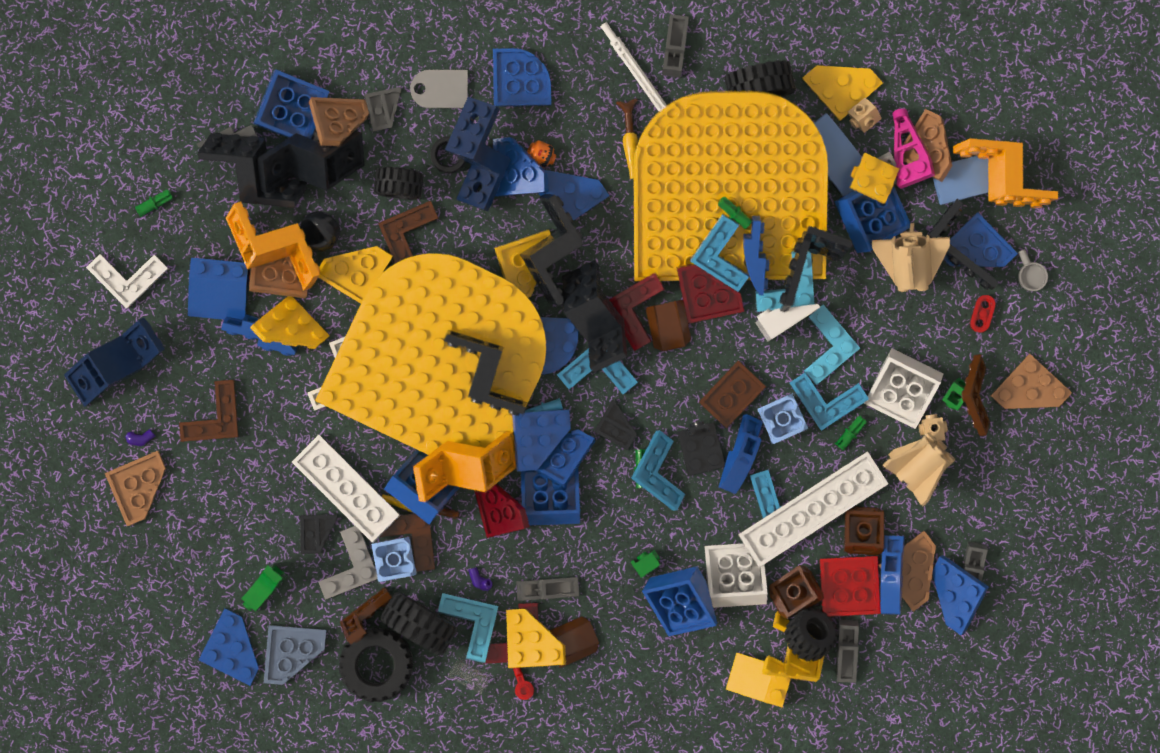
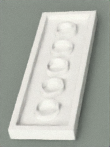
(346, 489)

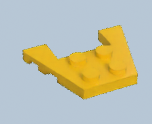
(792, 666)

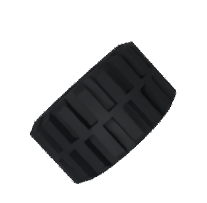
(398, 183)
(819, 626)

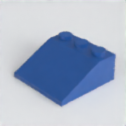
(287, 107)
(870, 219)
(218, 289)
(404, 489)
(549, 502)
(681, 601)

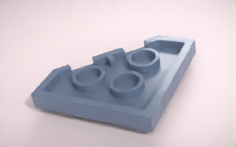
(290, 651)

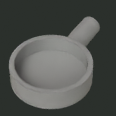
(1032, 275)

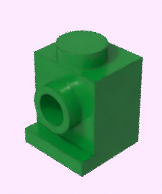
(951, 398)
(646, 563)

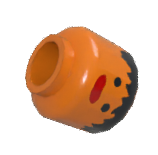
(542, 153)

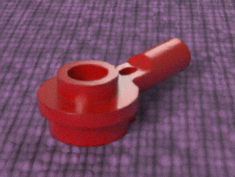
(524, 689)

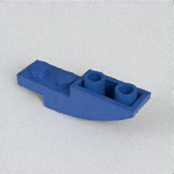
(756, 261)
(235, 327)
(743, 455)
(892, 575)

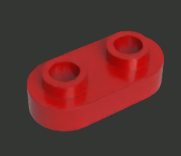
(983, 314)

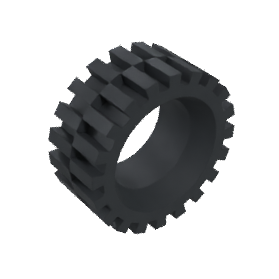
(766, 77)

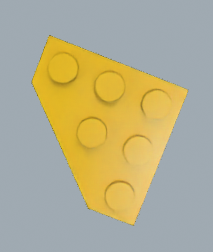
(841, 86)
(512, 264)
(355, 271)
(290, 326)
(531, 642)

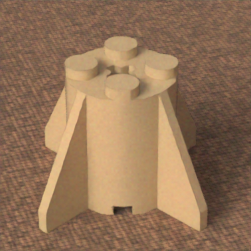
(911, 258)
(920, 465)

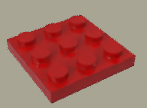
(850, 586)

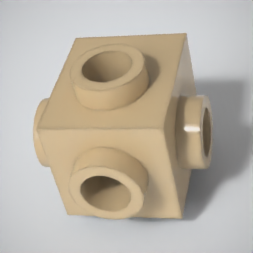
(864, 115)
(940, 427)

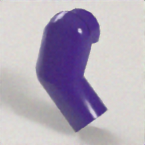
(139, 440)
(478, 581)

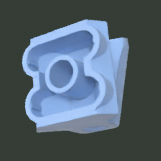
(782, 418)
(393, 559)

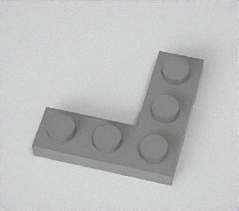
(363, 570)

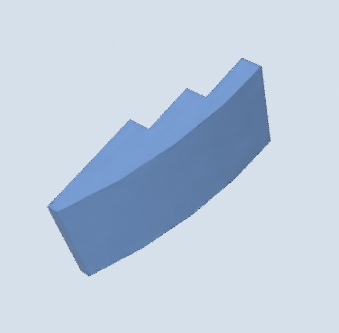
(840, 154)
(964, 180)

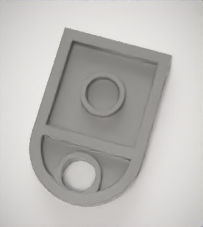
(442, 89)

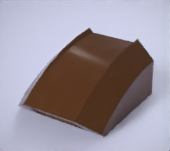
(668, 325)
(864, 530)
(795, 592)
(578, 639)

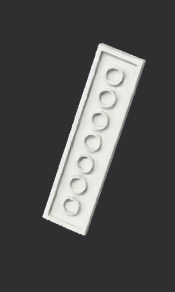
(813, 509)

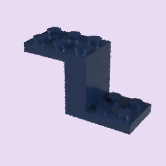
(486, 163)
(114, 361)

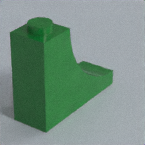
(263, 587)

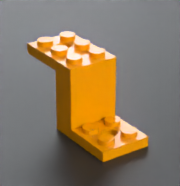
(1005, 172)
(273, 246)
(465, 466)

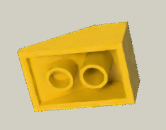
(748, 680)

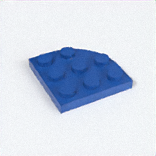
(519, 79)
(560, 343)

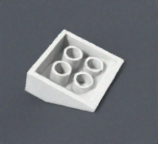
(775, 322)
(904, 388)
(734, 576)

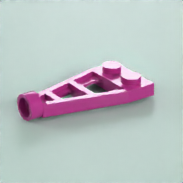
(919, 169)

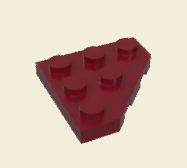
(706, 295)
(500, 512)

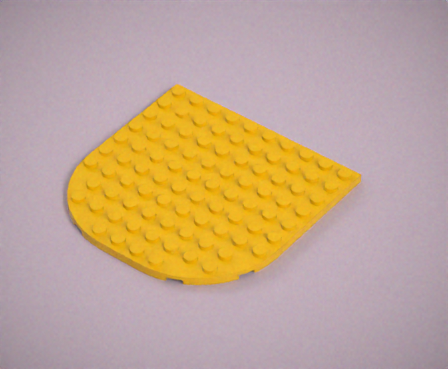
(736, 147)
(405, 377)

